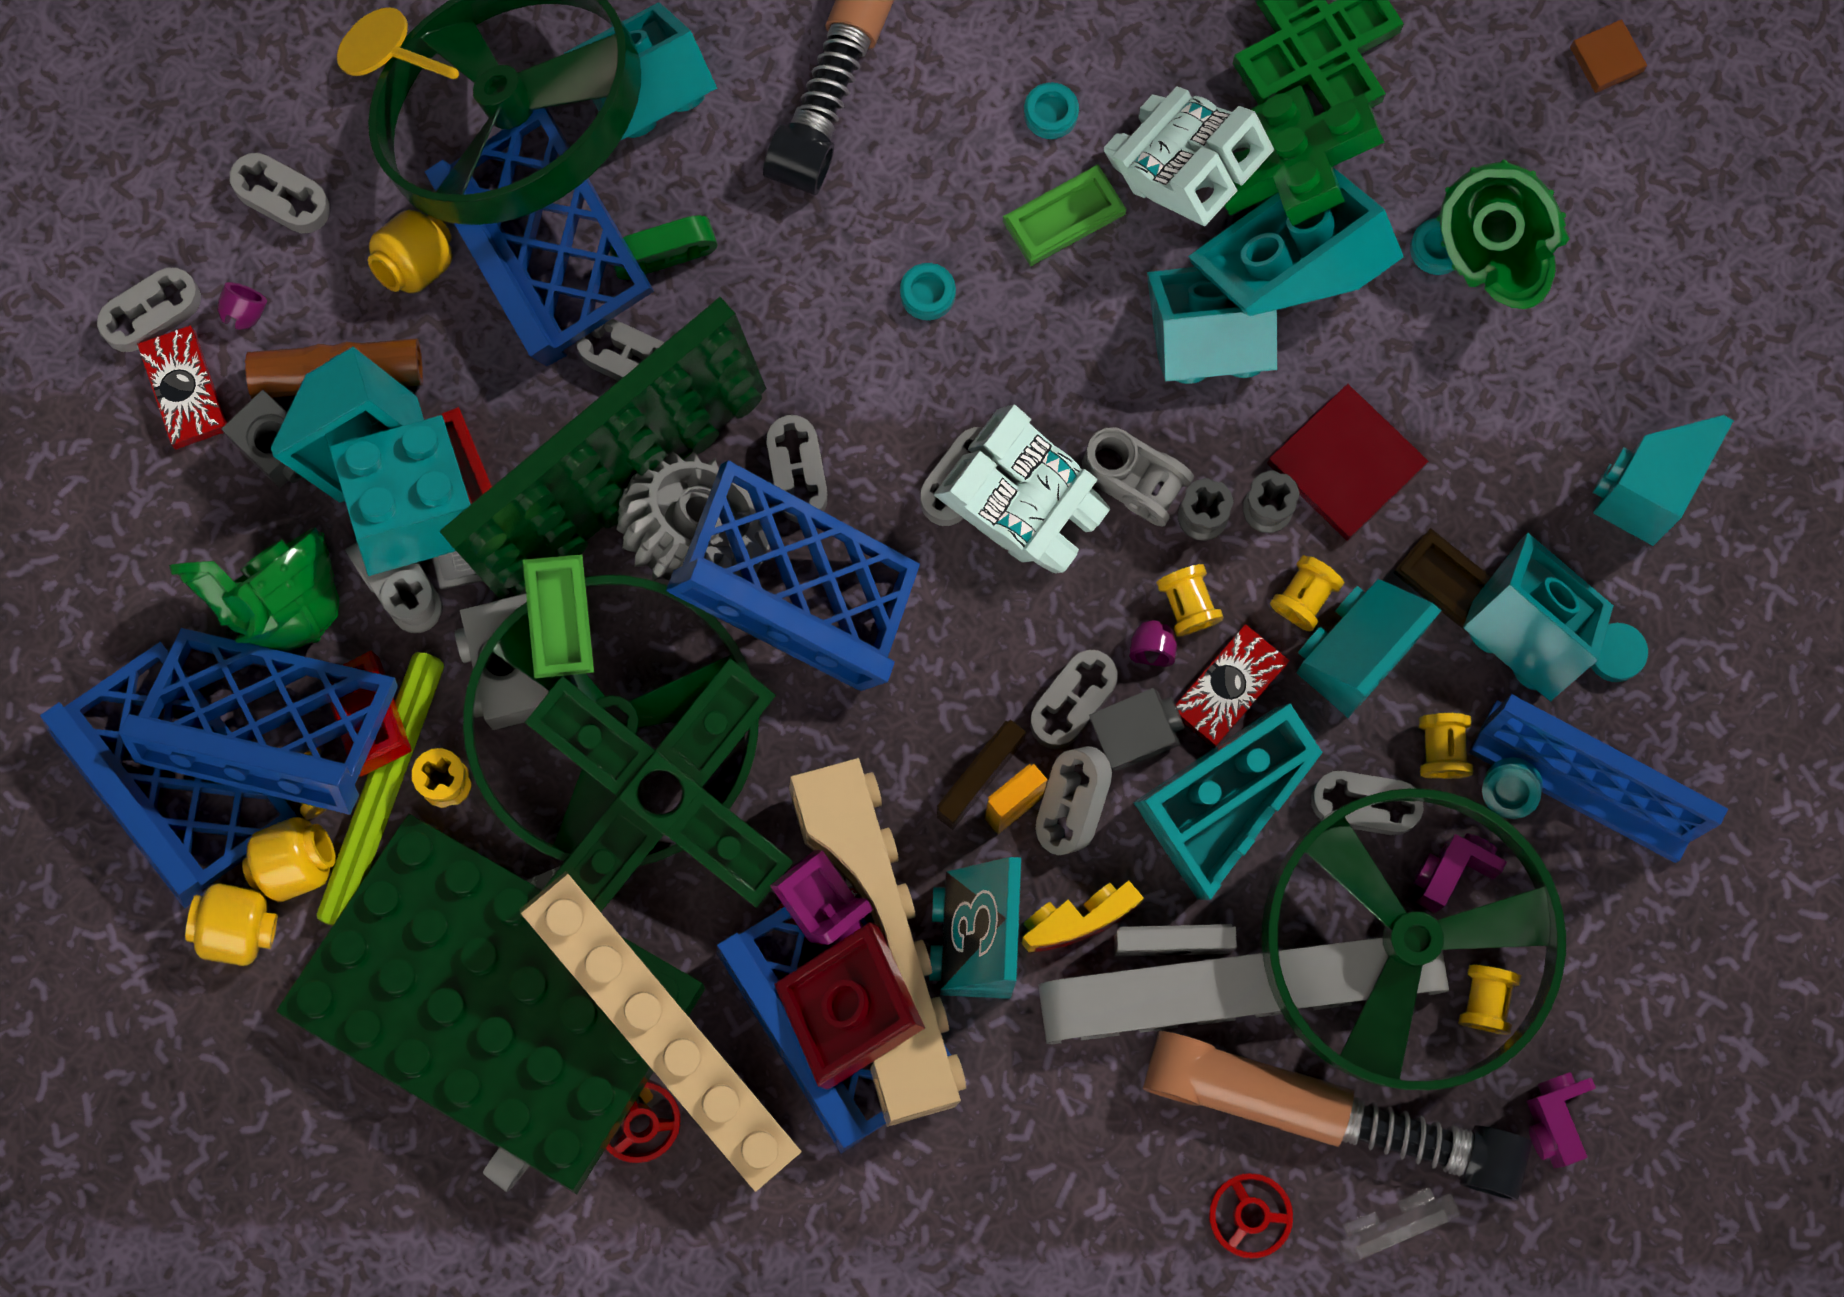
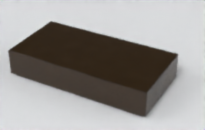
(1443, 576)
(980, 774)

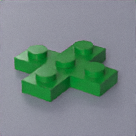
(1318, 47)
(1306, 153)

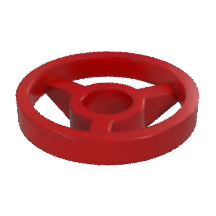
(656, 1125)
(1242, 1229)

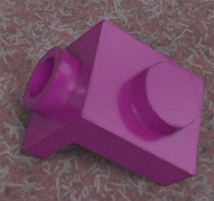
(1440, 874)
(820, 900)
(1554, 1130)

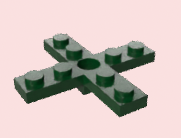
(688, 752)

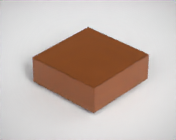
(1608, 56)

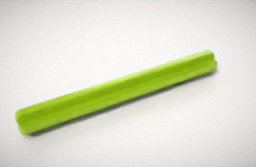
(380, 791)

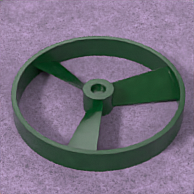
(508, 99)
(659, 706)
(1415, 938)

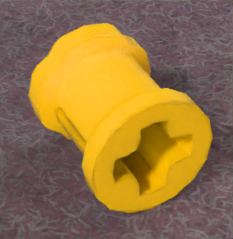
(1307, 592)
(1190, 600)
(1445, 745)
(441, 760)
(1489, 999)

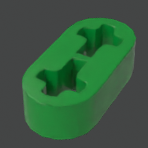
(669, 244)

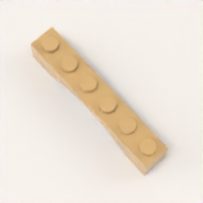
(840, 818)
(660, 1031)

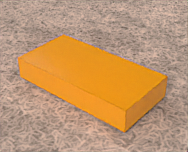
(1015, 798)

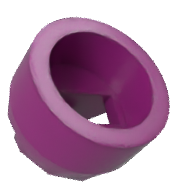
(242, 304)
(1155, 638)

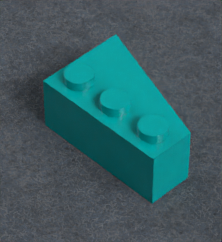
(1227, 796)

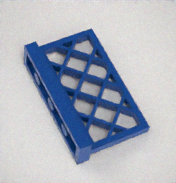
(508, 272)
(768, 615)
(248, 764)
(1598, 778)
(126, 800)
(756, 983)

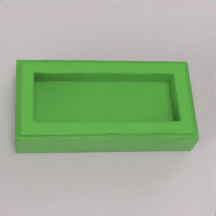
(1064, 215)
(558, 616)

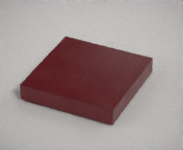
(1348, 462)
(849, 1006)

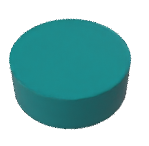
(1051, 110)
(1427, 249)
(927, 291)
(1622, 653)
(1512, 788)

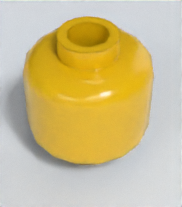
(410, 251)
(288, 859)
(230, 924)

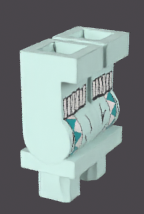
(1189, 147)
(1023, 491)

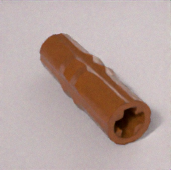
(284, 370)

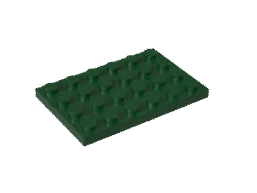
(578, 475)
(470, 1007)

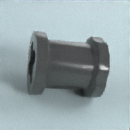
(1267, 518)
(1200, 525)

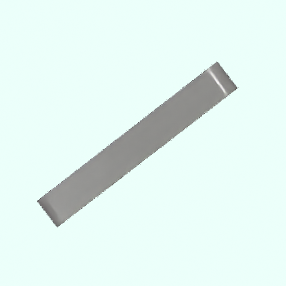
(1217, 990)

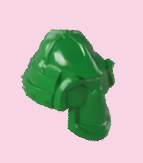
(1503, 232)
(281, 597)

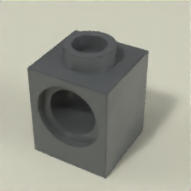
(252, 429)
(1137, 728)

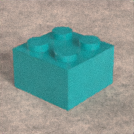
(401, 492)

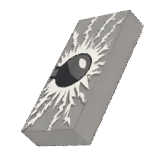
(1175, 940)

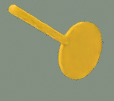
(378, 39)

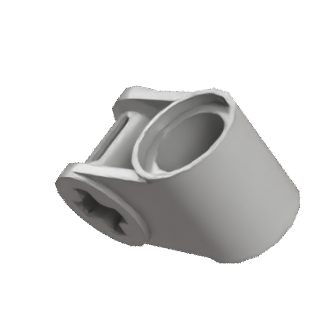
(1139, 475)
(395, 585)

